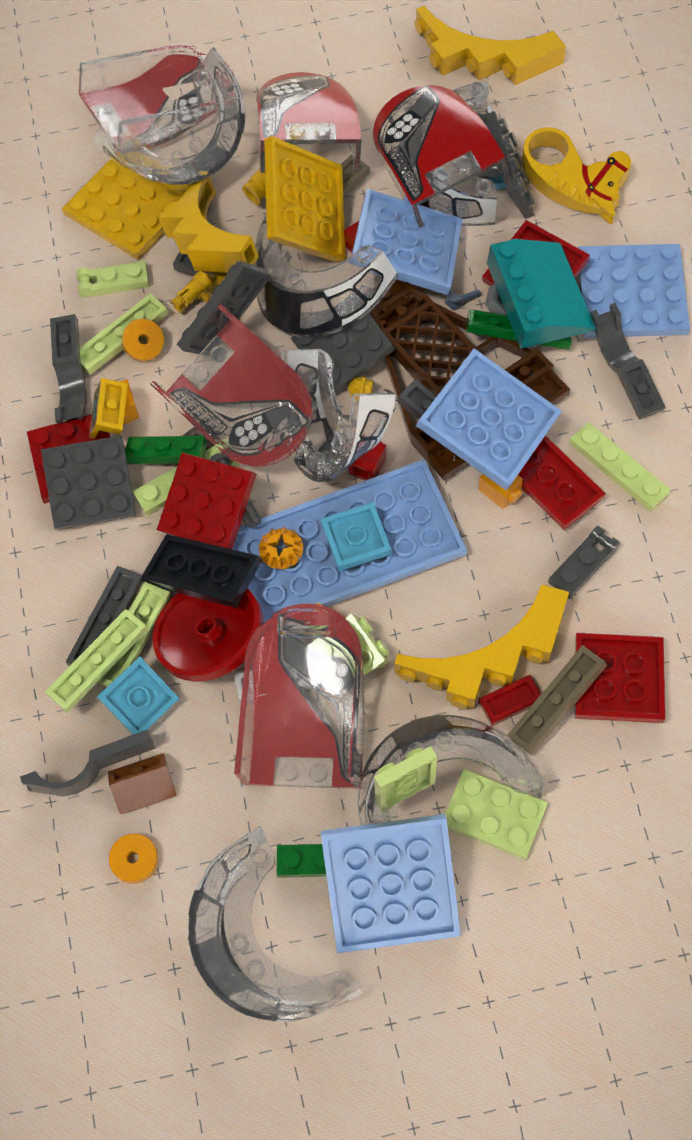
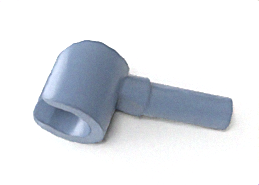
(455, 301)

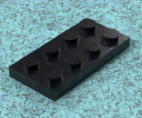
(201, 570)

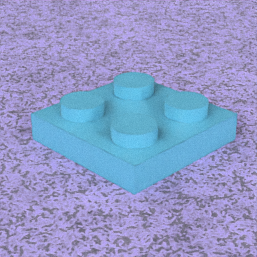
(356, 536)
(138, 697)

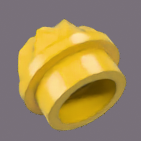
(360, 386)

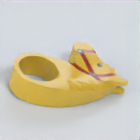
(572, 183)

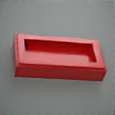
(509, 700)

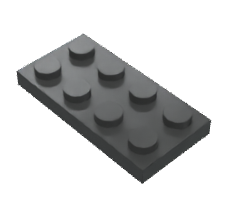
(507, 142)
(235, 294)

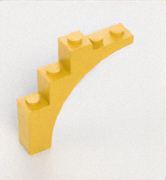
(483, 56)
(205, 244)
(497, 662)

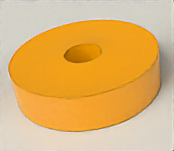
(150, 331)
(133, 872)

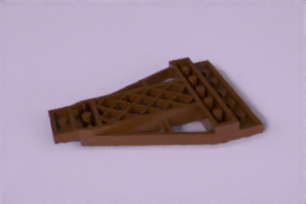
(401, 313)

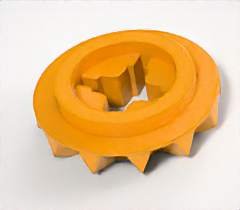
(288, 556)

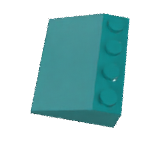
(538, 291)

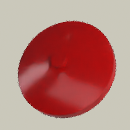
(204, 638)

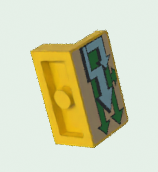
(108, 407)

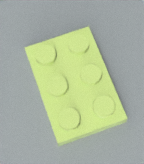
(406, 778)
(494, 814)

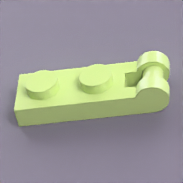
(112, 279)

